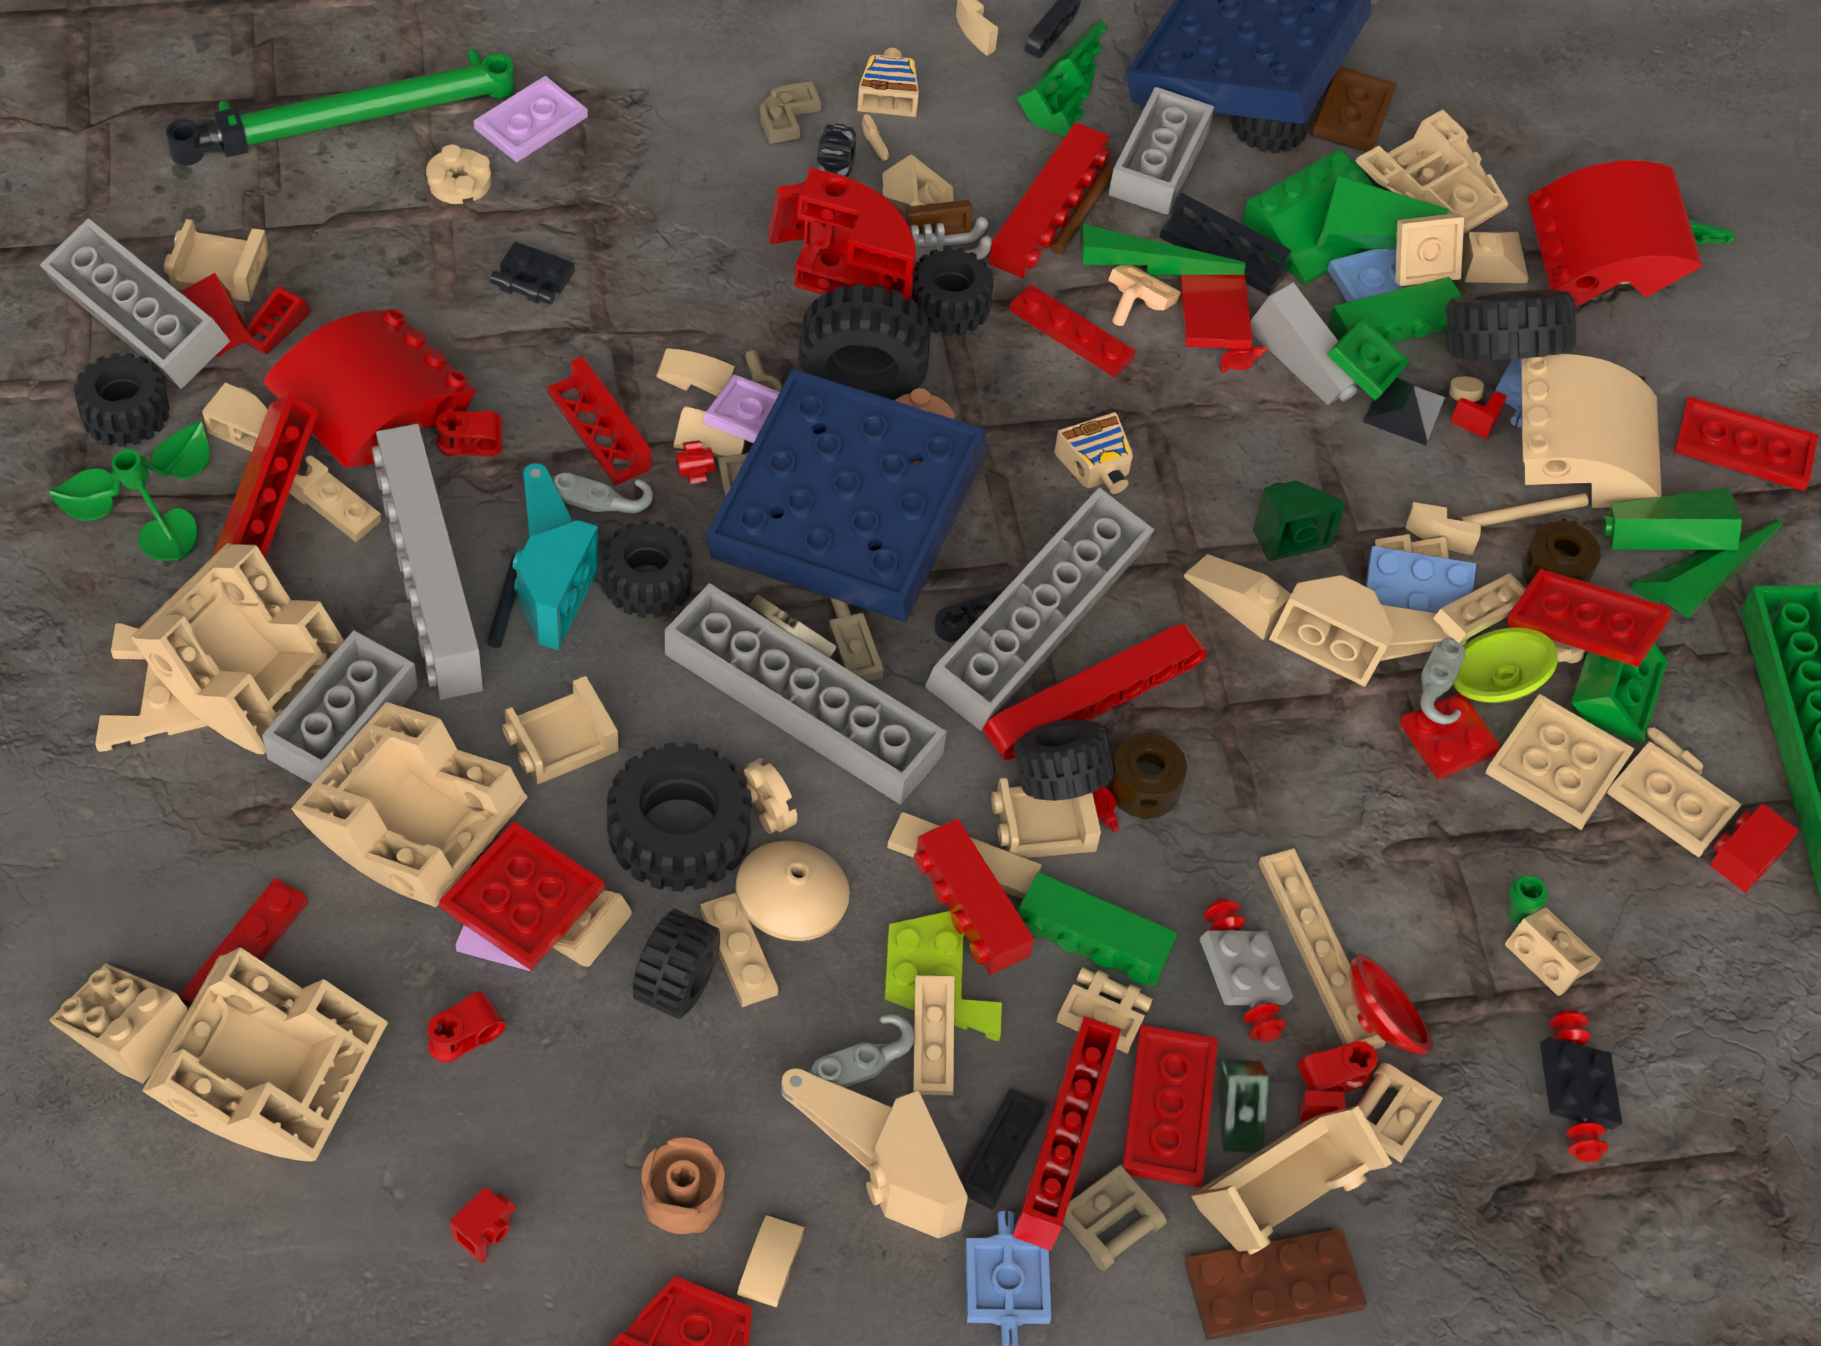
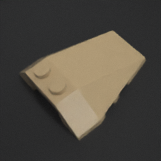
(1438, 170)

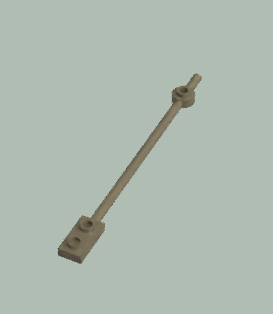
(848, 631)

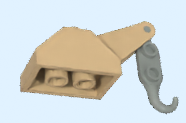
(1350, 632)
(895, 1144)

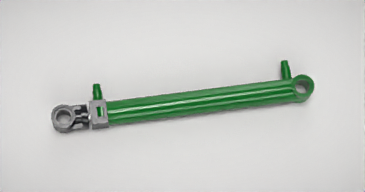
(236, 131)

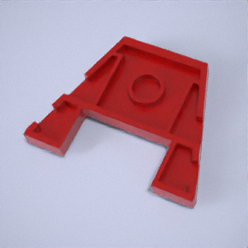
(689, 1317)

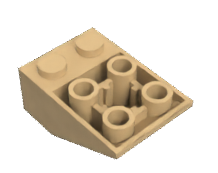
(122, 1020)

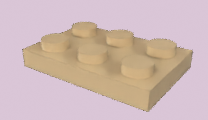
(1674, 799)

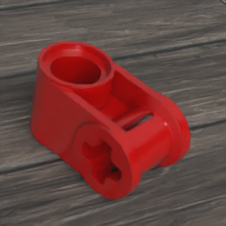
(472, 433)
(465, 1027)
(1333, 1068)

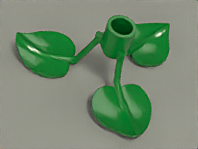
(90, 492)

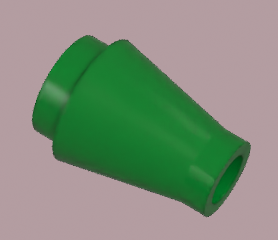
(1526, 897)

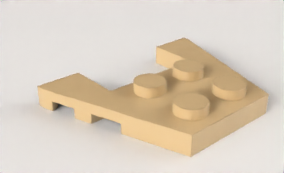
(159, 708)

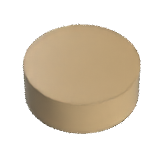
(1467, 388)

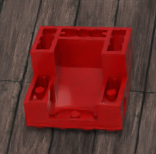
(1614, 227)
(851, 237)
(368, 378)

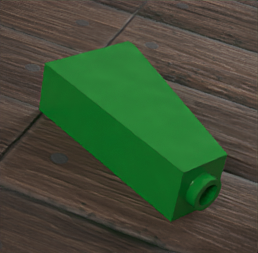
(1367, 216)
(1675, 522)

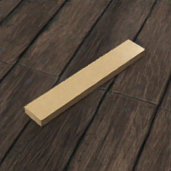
(1316, 942)

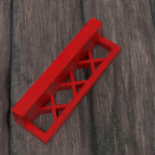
(610, 415)

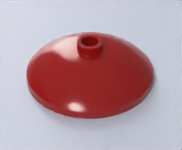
(1386, 1007)

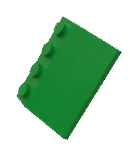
(1295, 210)

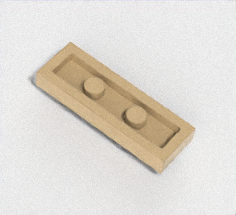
(740, 951)
(934, 1035)

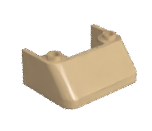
(1289, 1175)

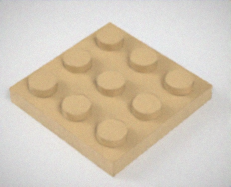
(1559, 761)

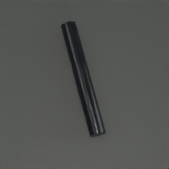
(504, 608)

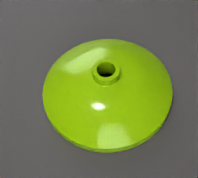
(1506, 665)

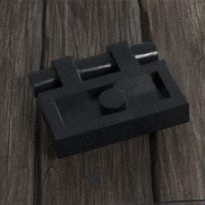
(535, 267)

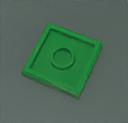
(1368, 358)

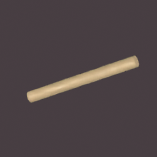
(1528, 510)

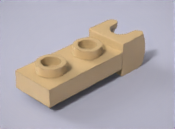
(334, 500)

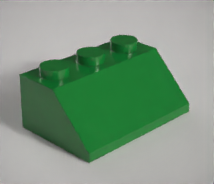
(1620, 695)

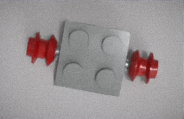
(1246, 969)

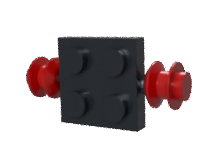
(1580, 1085)

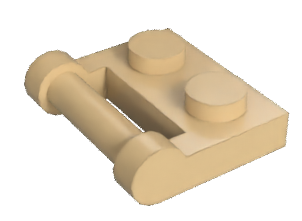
(1405, 1115)

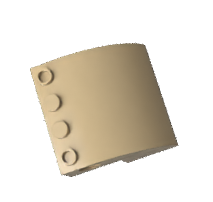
(1590, 426)
(237, 644)
(409, 804)
(265, 1058)

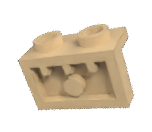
(1551, 950)

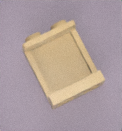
(233, 260)
(562, 733)
(1044, 826)

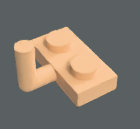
(1136, 284)

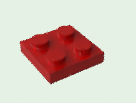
(1453, 745)

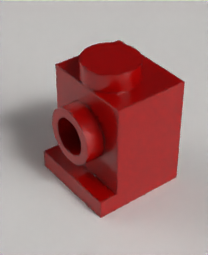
(482, 1223)

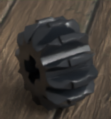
(837, 149)

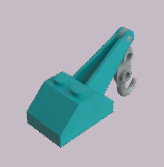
(562, 553)

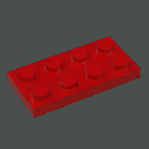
(1746, 443)
(1590, 617)
(1170, 1106)

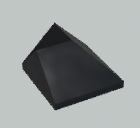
(1406, 410)

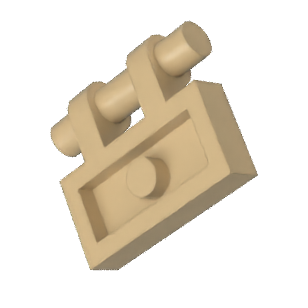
(1090, 1004)

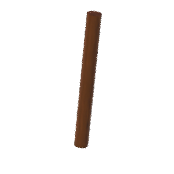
(1083, 210)

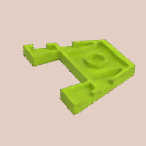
(934, 948)

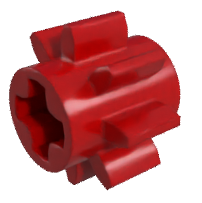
(695, 462)

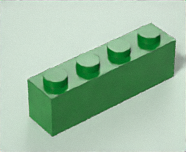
(1399, 313)
(1097, 930)

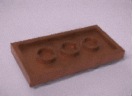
(1275, 1286)

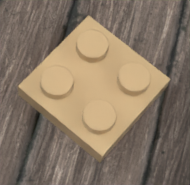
(1429, 249)

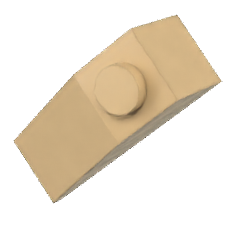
(235, 416)
(1241, 591)

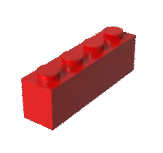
(973, 897)

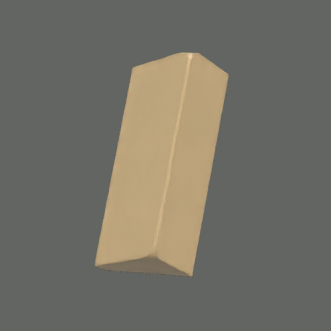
(693, 429)
(594, 928)

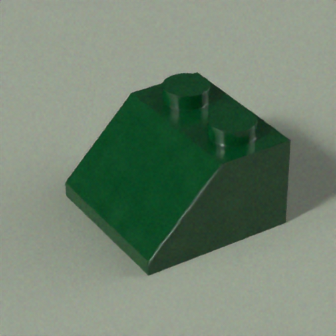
(1296, 520)

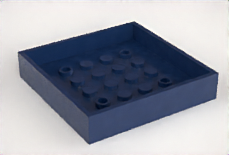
(1249, 54)
(847, 494)

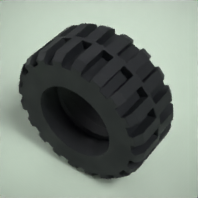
(870, 318)
(1511, 325)
(679, 775)

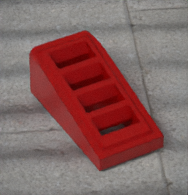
(271, 308)

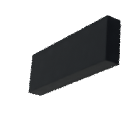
(1001, 1148)

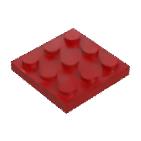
(522, 895)

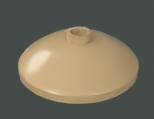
(787, 904)

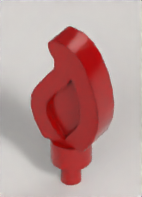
(1241, 358)
(1105, 807)

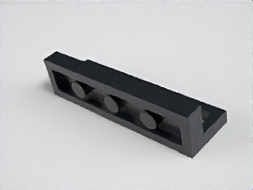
(1201, 236)

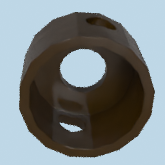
(1567, 538)
(1132, 785)

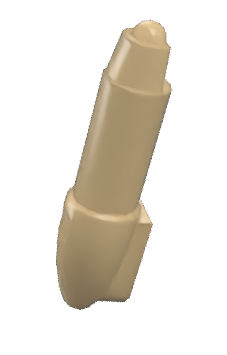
(872, 135)
(1669, 746)

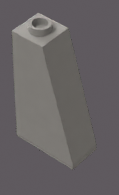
(1301, 342)

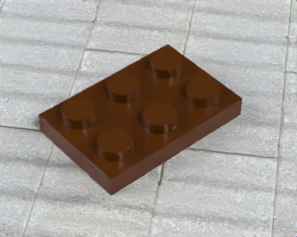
(1354, 109)

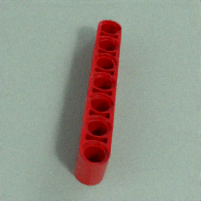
(1099, 687)

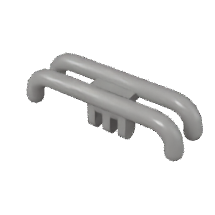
(930, 241)

